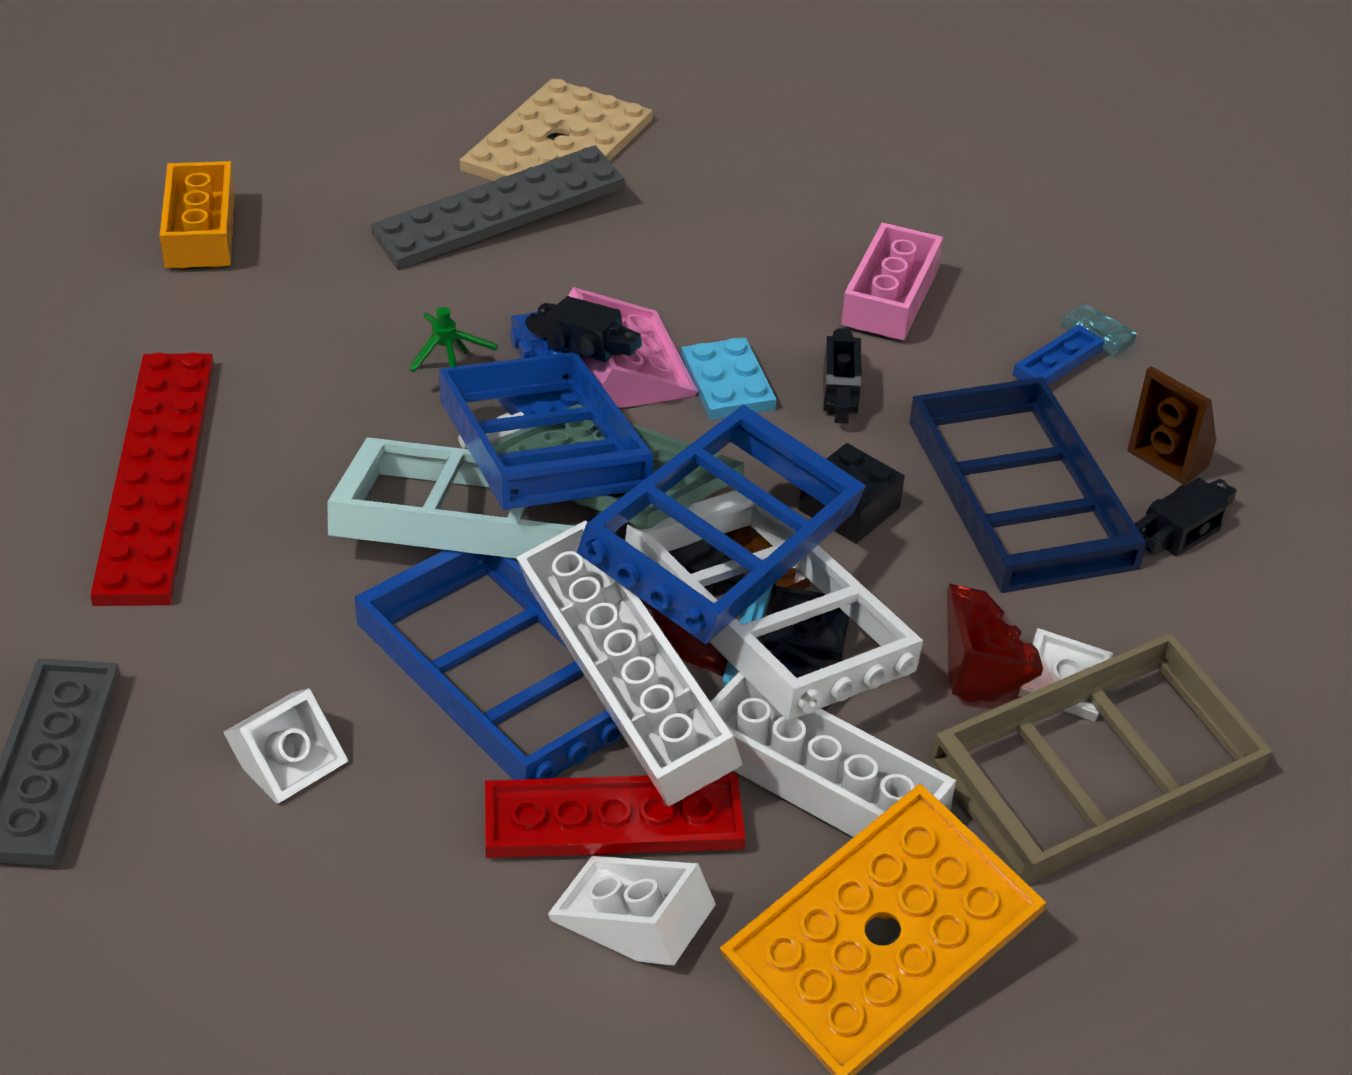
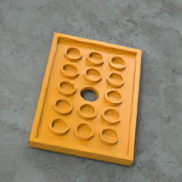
(857, 997)

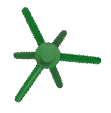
(445, 334)

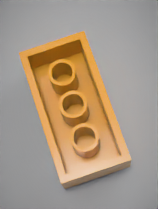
(197, 215)

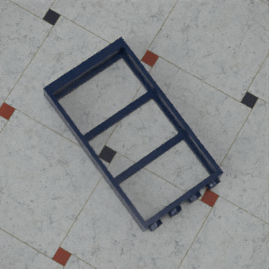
(1041, 567)

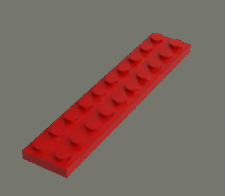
(153, 482)

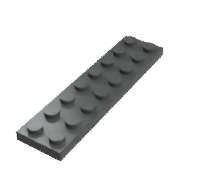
(496, 206)

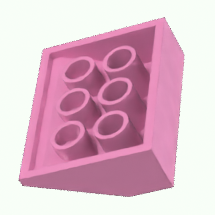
(652, 372)

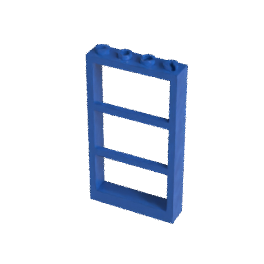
(772, 448)
(583, 468)
(438, 577)

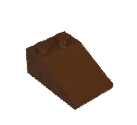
(1173, 427)

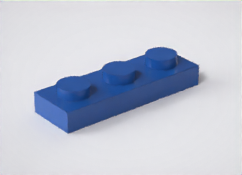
(1060, 355)

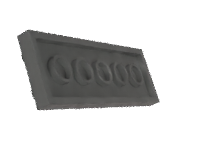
(51, 756)

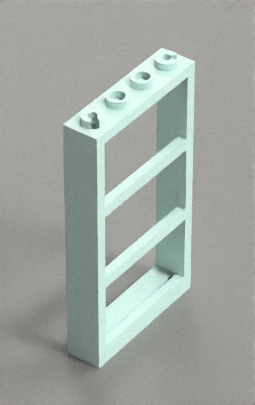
(427, 525)

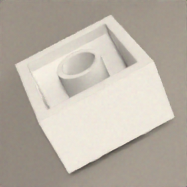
(286, 745)

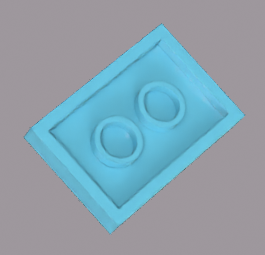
(728, 377)

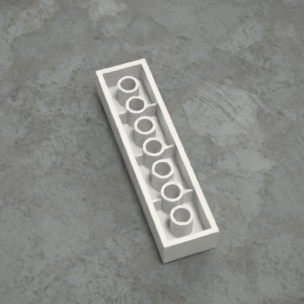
(631, 669)

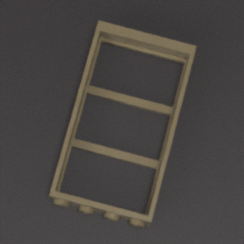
(1003, 828)

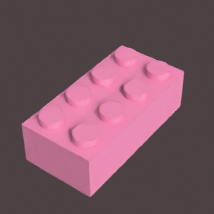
(892, 281)

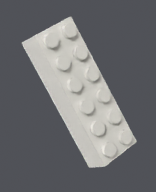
(822, 760)

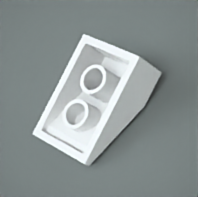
(636, 906)

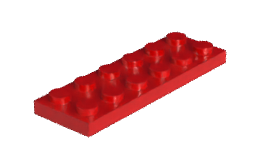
(608, 817)

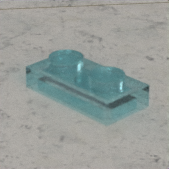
(1115, 334)

